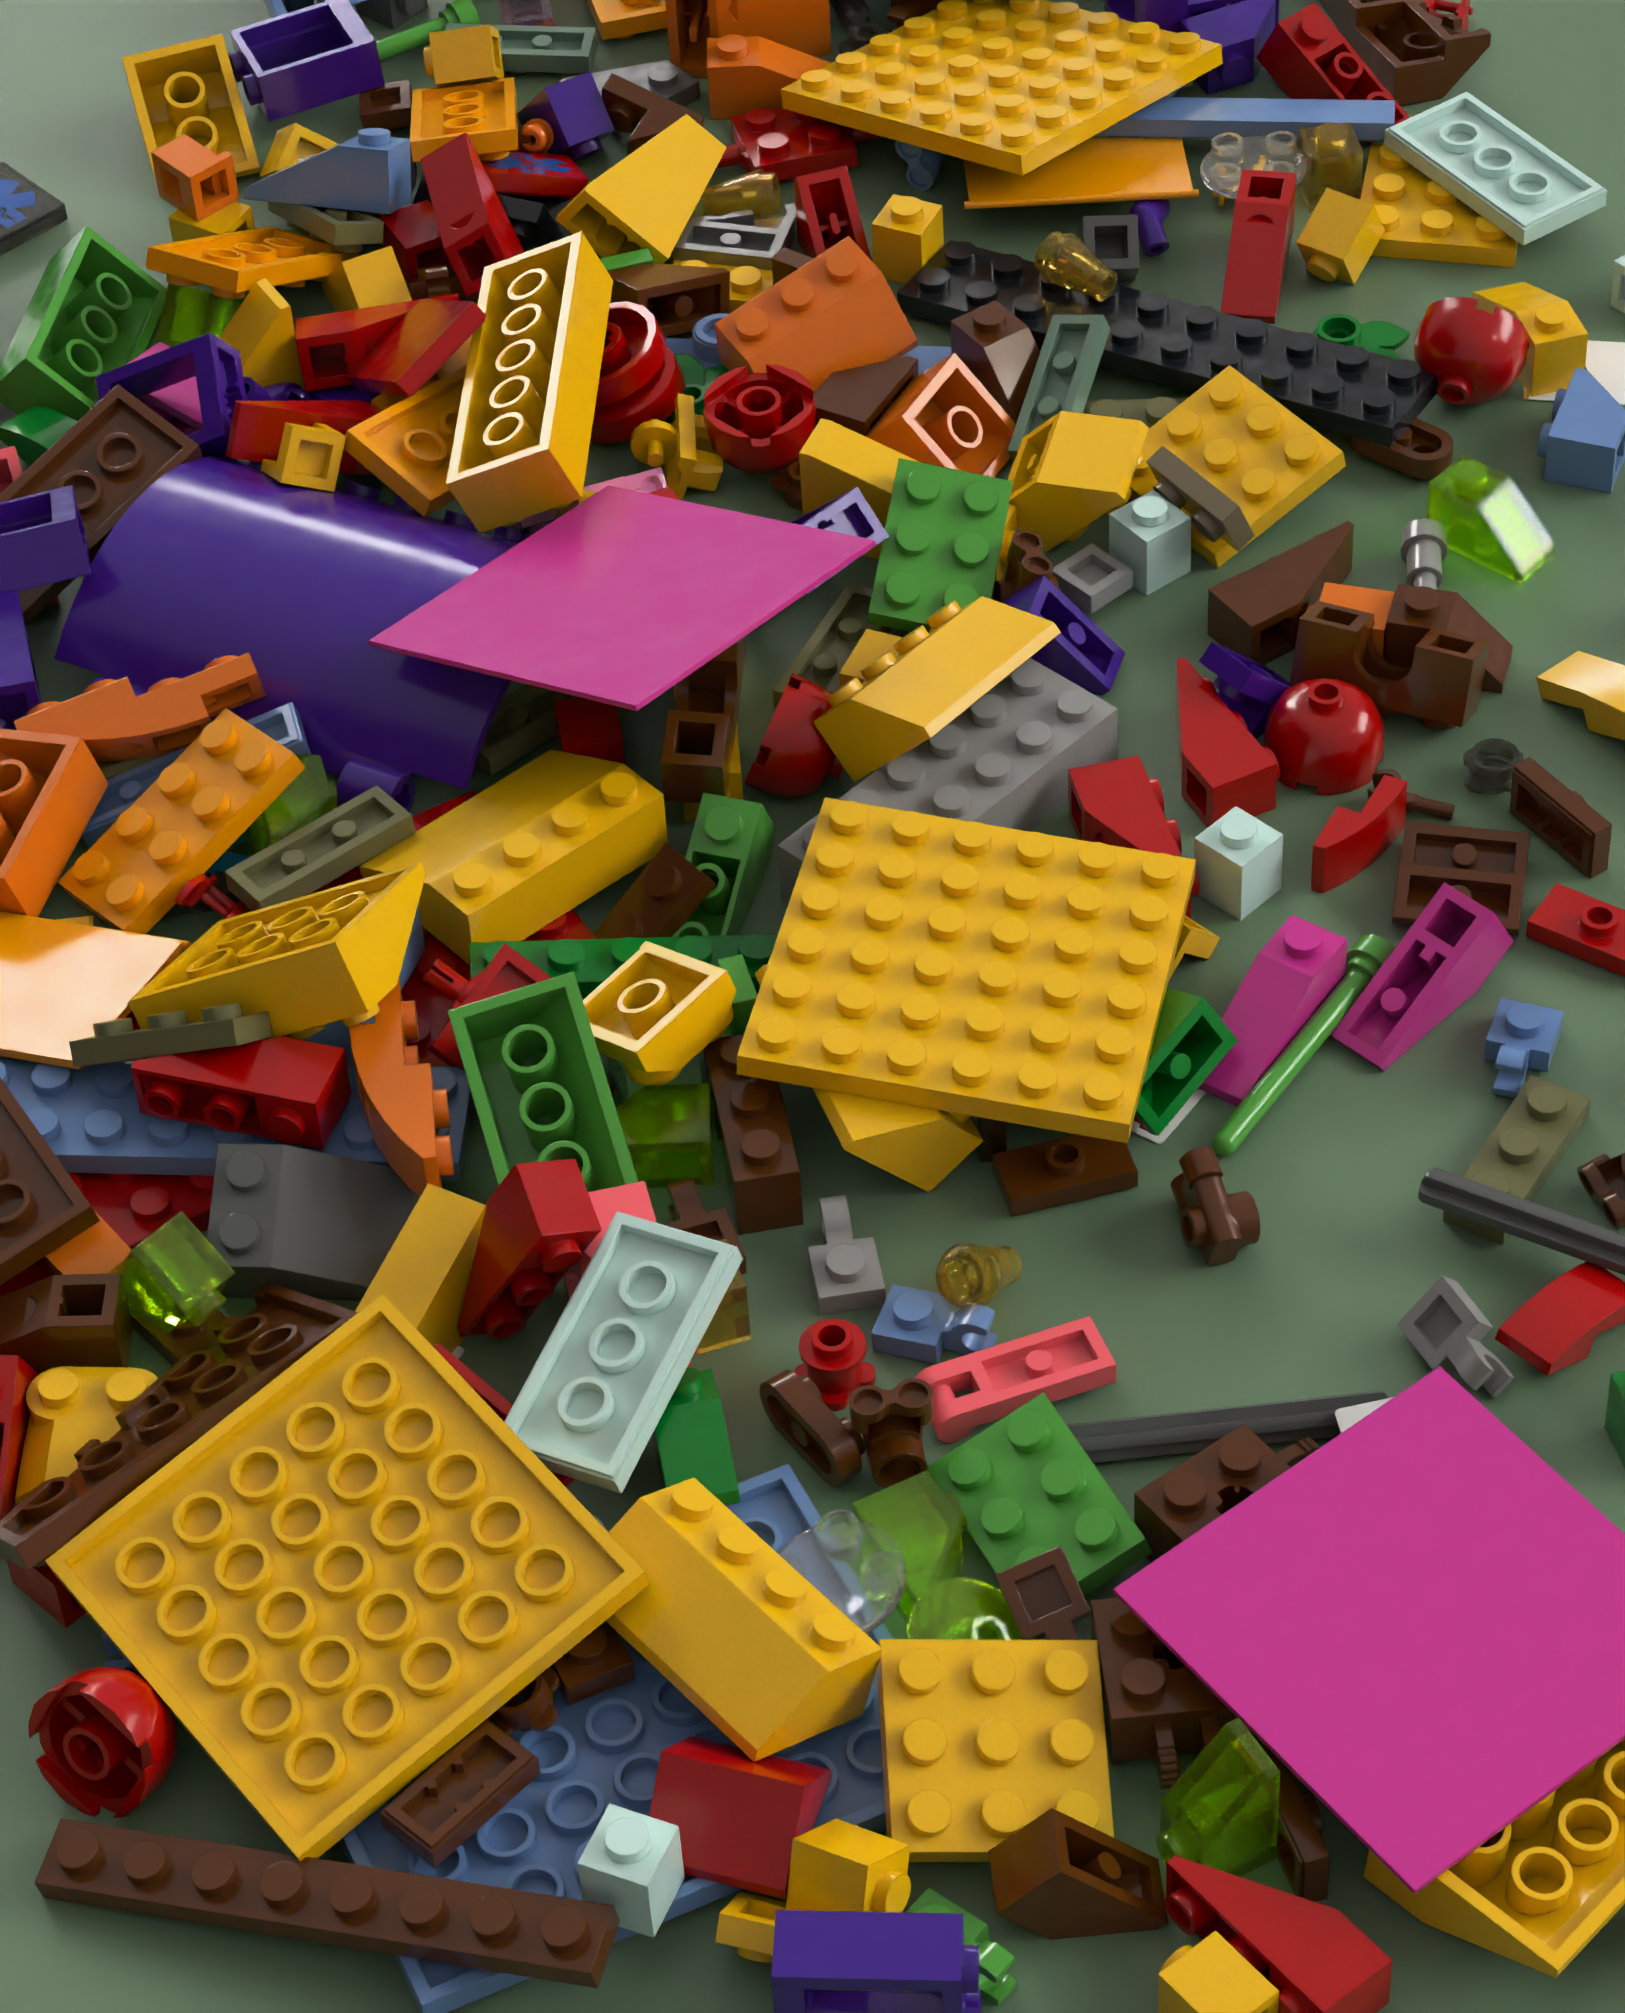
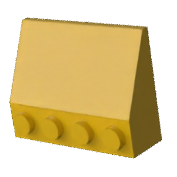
(530, 848)
(298, 959)
(1540, 1881)

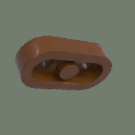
(1419, 452)
(811, 1427)

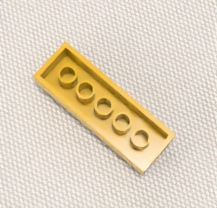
(531, 384)

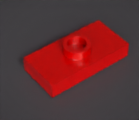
(1581, 928)

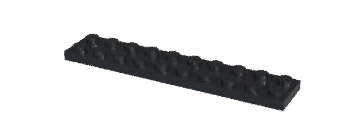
(1187, 343)

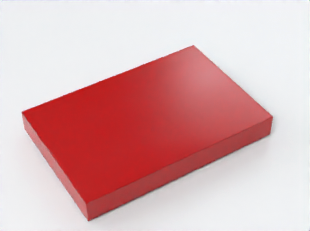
(417, 347)

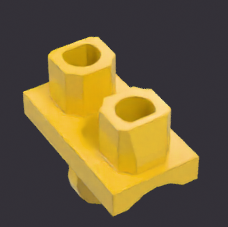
(681, 448)

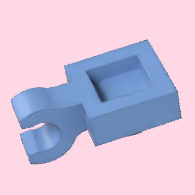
(1521, 1039)
(923, 1324)

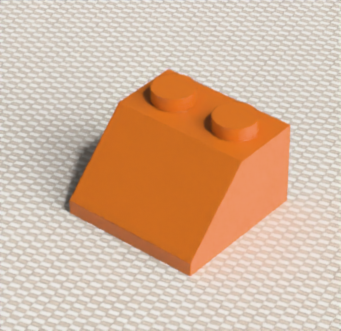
(948, 421)

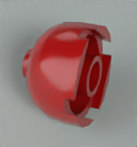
(1470, 350)
(759, 417)
(1325, 736)
(793, 751)
(104, 1740)

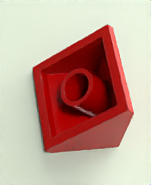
(737, 1812)

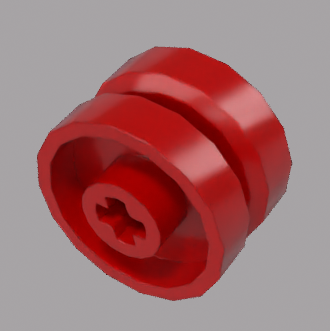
(636, 374)

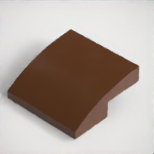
(1475, 861)

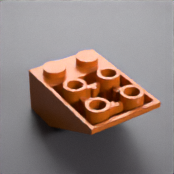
(792, 23)

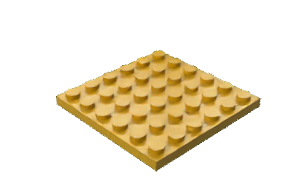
(1002, 79)
(970, 969)
(346, 1577)

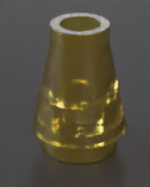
(749, 191)
(1072, 265)
(976, 1273)

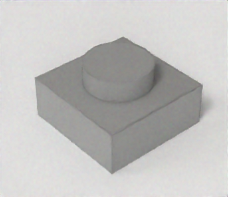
(1093, 578)

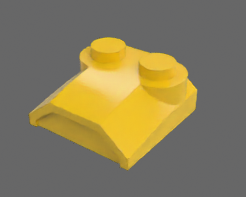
(659, 1012)
(67, 1411)

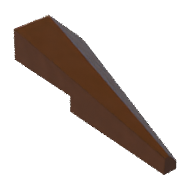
(1407, 47)

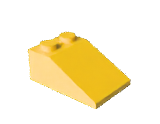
(191, 93)

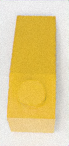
(1554, 332)

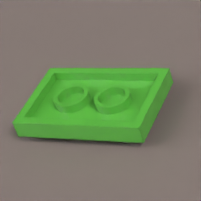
(940, 543)
(1037, 1489)

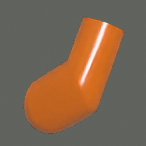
(535, 136)

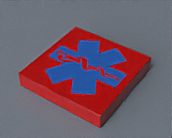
(536, 175)

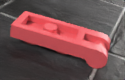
(1010, 1374)

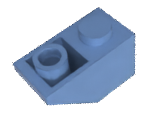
(1586, 436)

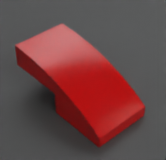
(1358, 839)
(1565, 1317)

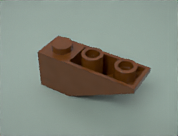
(1263, 606)
(68, 1322)

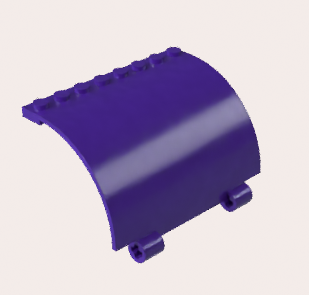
(302, 582)

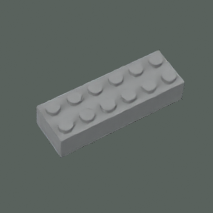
(992, 763)

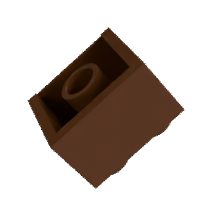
(1209, 1486)
(1150, 1695)

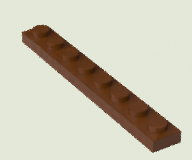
(330, 1902)

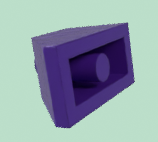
(1242, 32)
(574, 113)
(1081, 649)

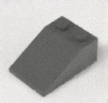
(304, 1219)

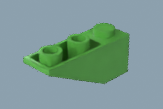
(732, 849)

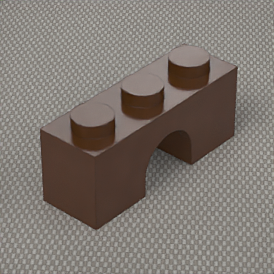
(1437, 687)
(703, 728)
(755, 1142)

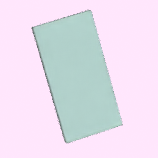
(1495, 168)
(621, 1349)

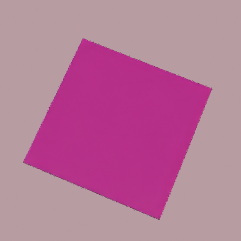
(622, 596)
(1409, 1625)

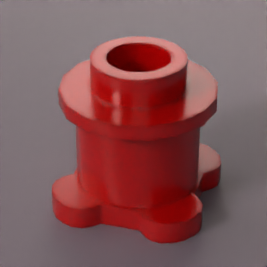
(833, 1360)

